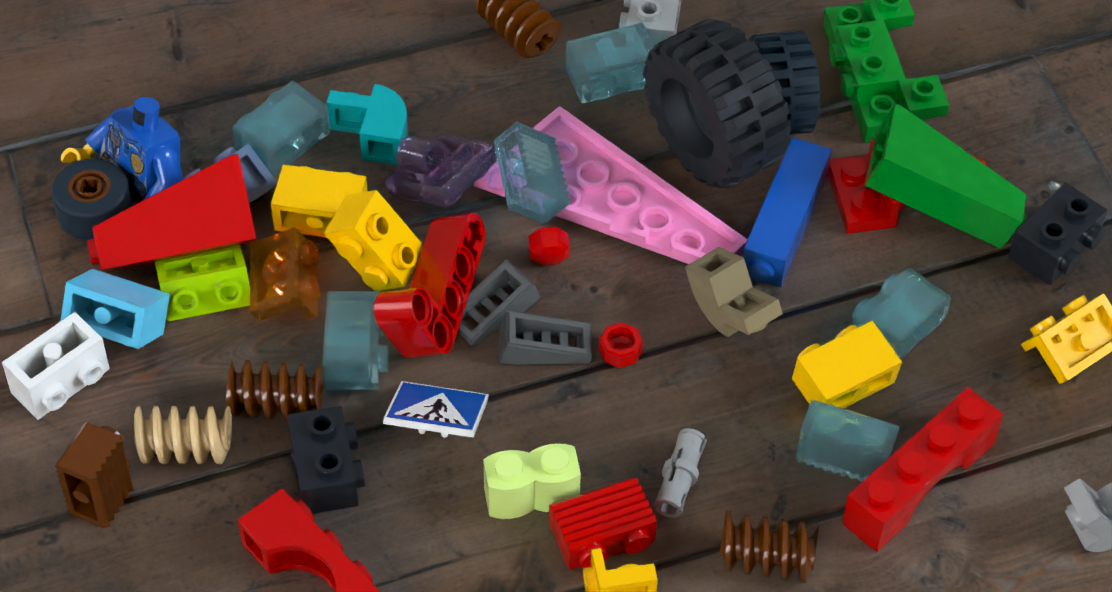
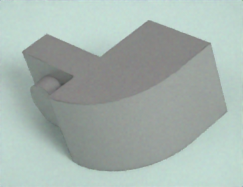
(1091, 515)

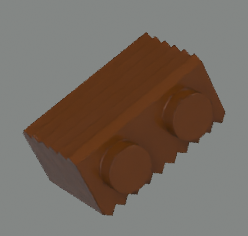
(95, 474)

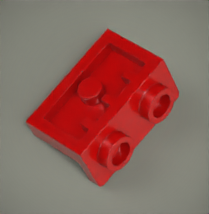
(859, 205)

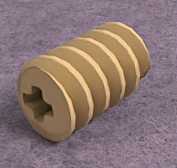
(182, 435)

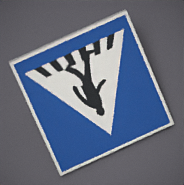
(436, 409)

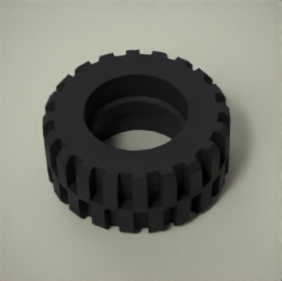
(717, 103)

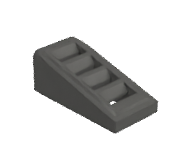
(492, 286)
(530, 352)

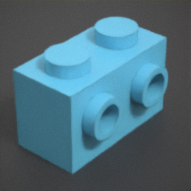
(117, 307)

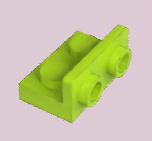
(204, 282)

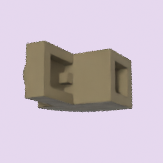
(727, 295)

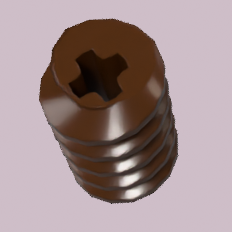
(521, 24)
(273, 390)
(768, 547)

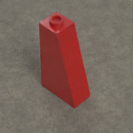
(185, 219)

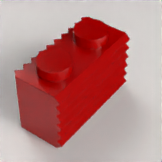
(606, 518)

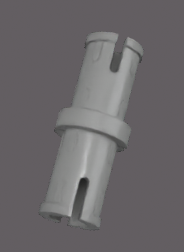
(680, 473)

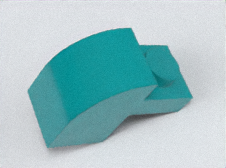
(376, 118)

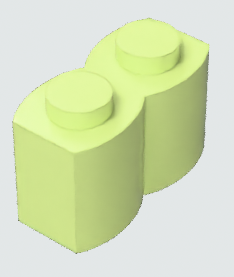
(527, 481)

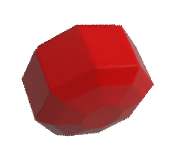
(548, 246)
(620, 345)

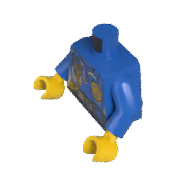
(138, 144)

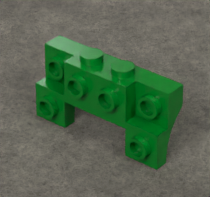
(871, 67)

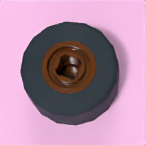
(89, 195)

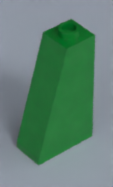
(942, 179)

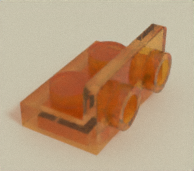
(284, 275)

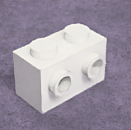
(56, 366)

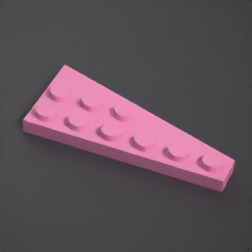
(625, 197)

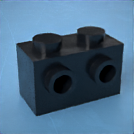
(1058, 234)
(324, 459)

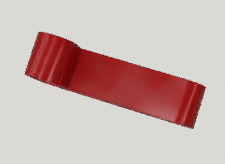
(429, 313)

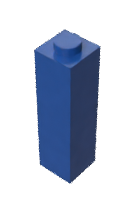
(786, 211)

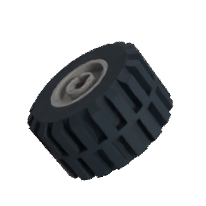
(797, 72)

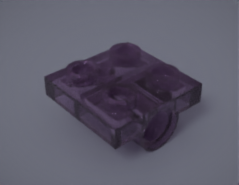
(439, 168)

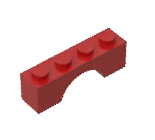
(895, 489)
(285, 537)

